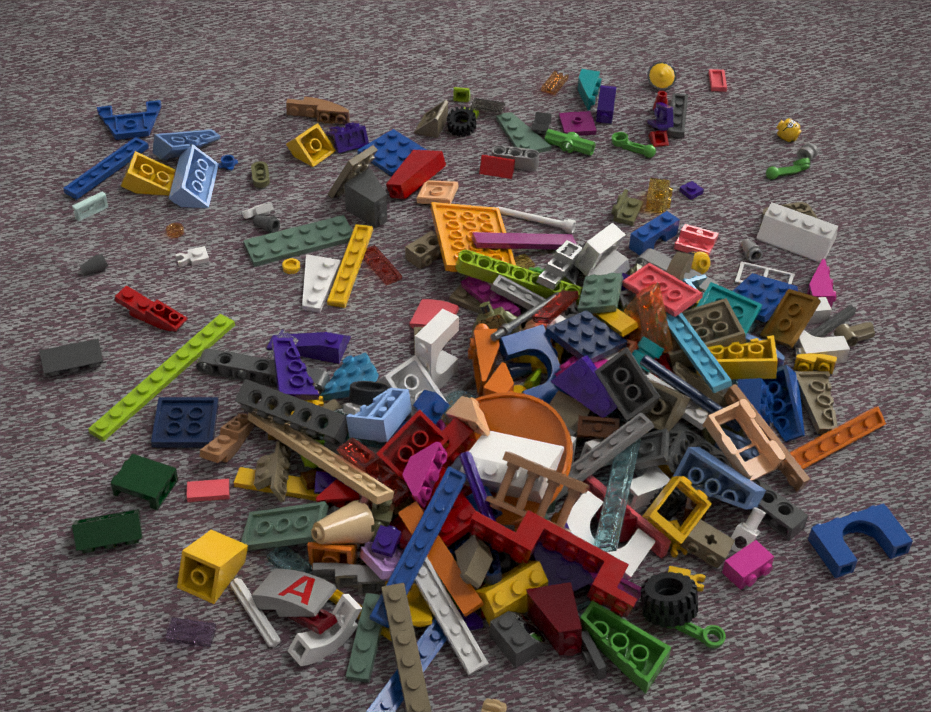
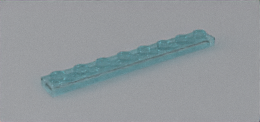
(616, 498)

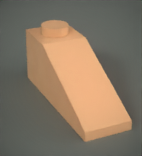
(470, 414)

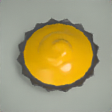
(661, 75)

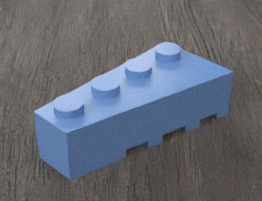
(718, 479)

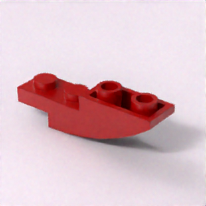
(151, 312)

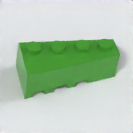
(626, 645)

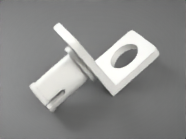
(749, 529)

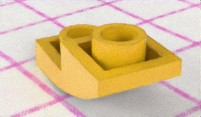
(812, 361)

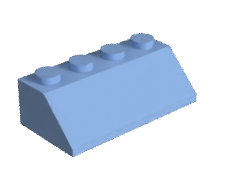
(193, 179)

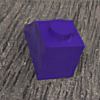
(606, 104)

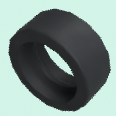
(364, 391)

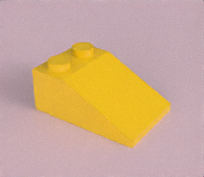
(148, 176)

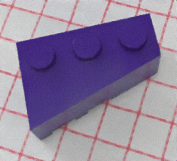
(585, 386)

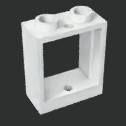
(599, 248)

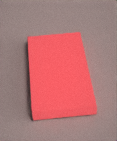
(675, 293)

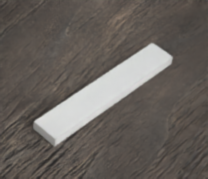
(450, 619)

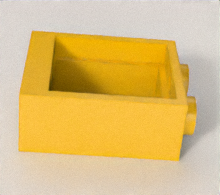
(677, 536)

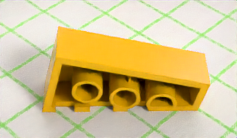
(747, 360)

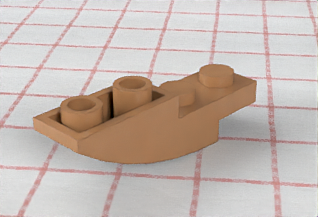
(321, 109)
(229, 441)

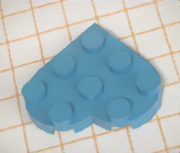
(352, 370)

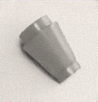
(752, 251)

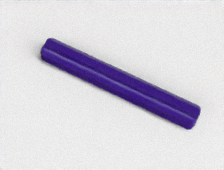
(476, 485)

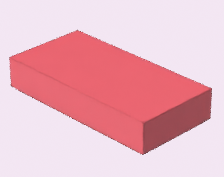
(717, 80)
(208, 490)

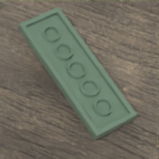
(298, 240)

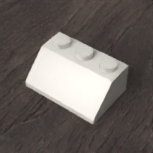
(410, 376)

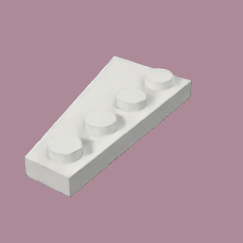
(318, 280)

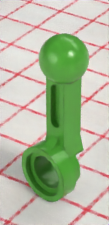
(620, 139)
(798, 165)
(701, 634)

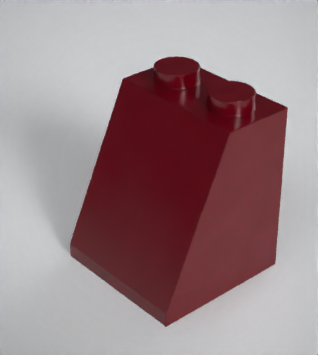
(556, 616)

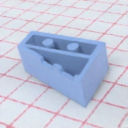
(381, 417)

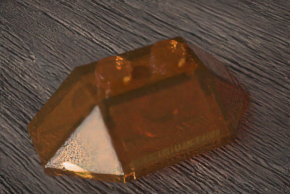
(650, 314)

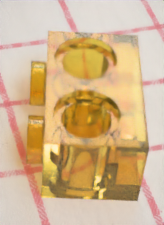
(658, 195)

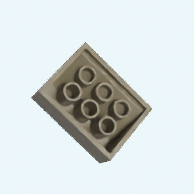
(715, 326)

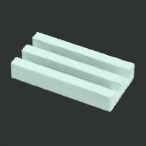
(91, 203)

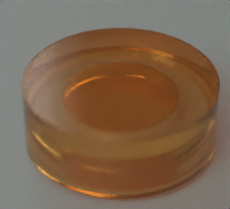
(175, 230)

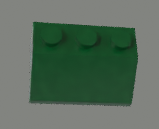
(107, 530)

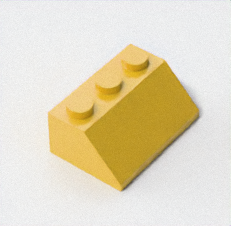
(511, 591)

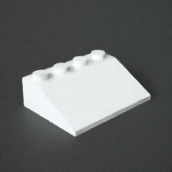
(488, 458)

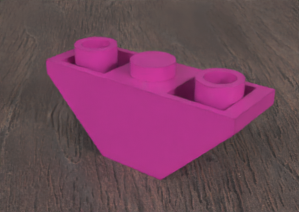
(424, 471)

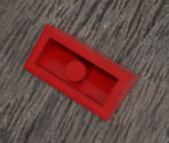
(497, 166)

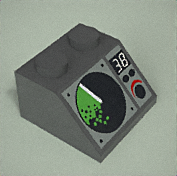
(518, 637)

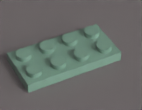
(282, 525)

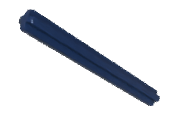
(685, 388)

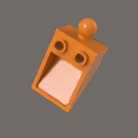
(483, 355)

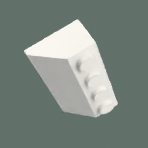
(797, 232)

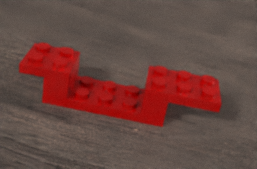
(537, 529)

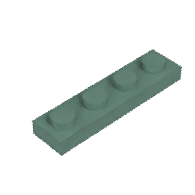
(365, 643)

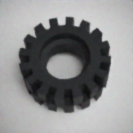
(461, 114)
(671, 504)

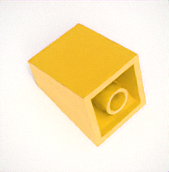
(210, 565)

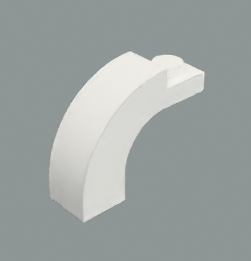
(312, 647)

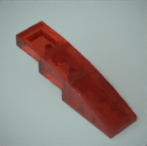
(370, 463)

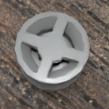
(808, 150)

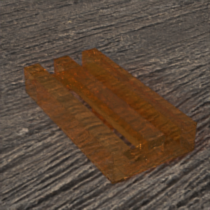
(554, 76)

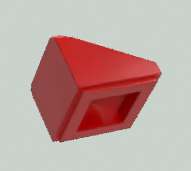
(658, 138)

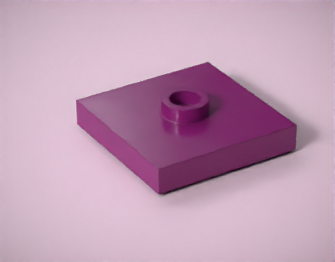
(578, 122)

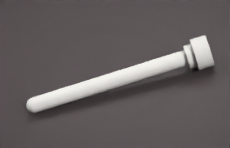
(567, 225)

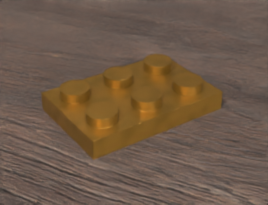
(790, 317)

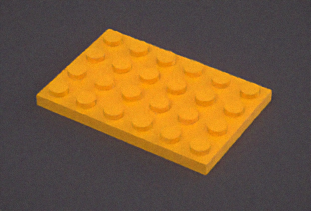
(455, 227)

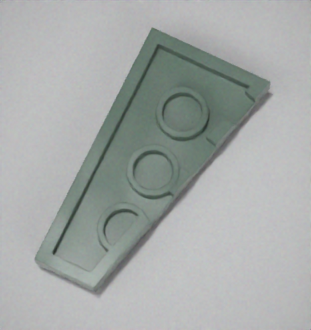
(520, 134)

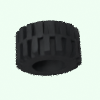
(669, 599)

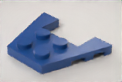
(131, 124)

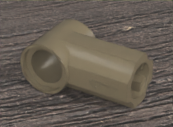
(855, 333)

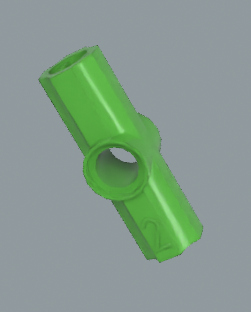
(570, 142)

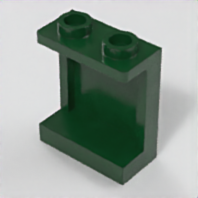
(145, 480)

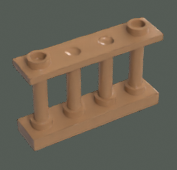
(534, 471)

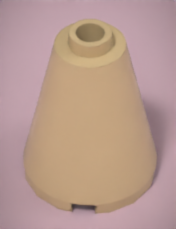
(345, 526)

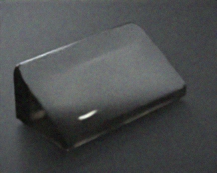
(488, 106)

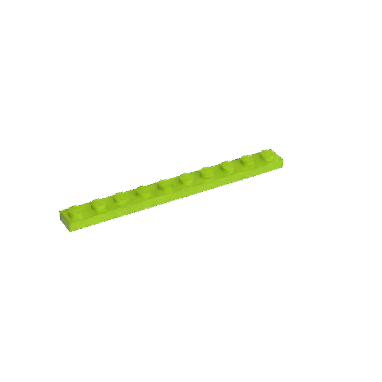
(160, 378)

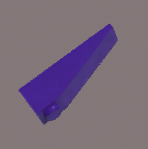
(320, 345)

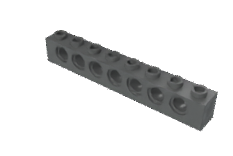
(780, 513)

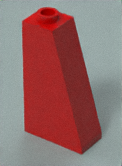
(414, 172)

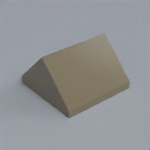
(433, 121)

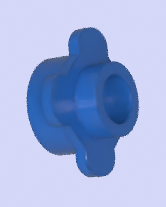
(228, 162)

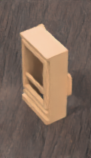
(770, 452)

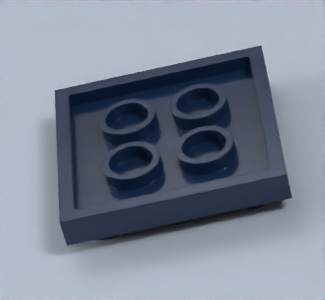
(585, 336)
(184, 422)

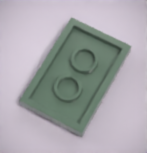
(601, 293)

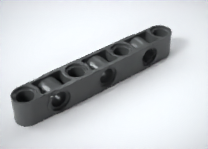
(248, 367)

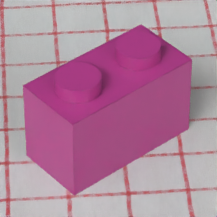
(748, 565)

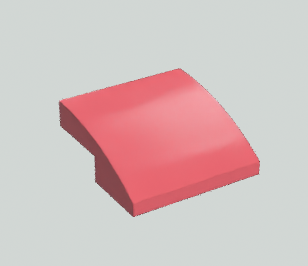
(695, 239)
(428, 310)

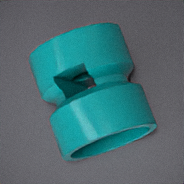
(649, 348)

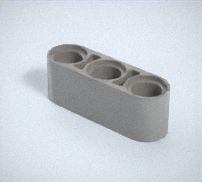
(524, 158)

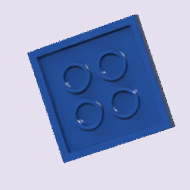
(391, 151)
(764, 291)

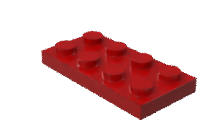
(459, 518)

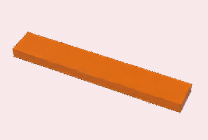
(838, 437)
(444, 565)

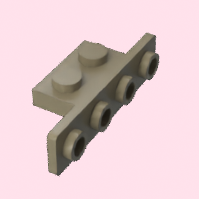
(274, 470)

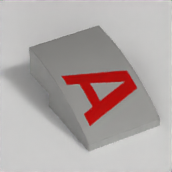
(293, 593)

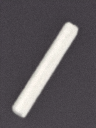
(256, 615)

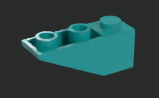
(589, 86)

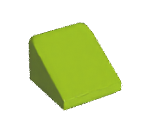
(461, 94)
(533, 380)

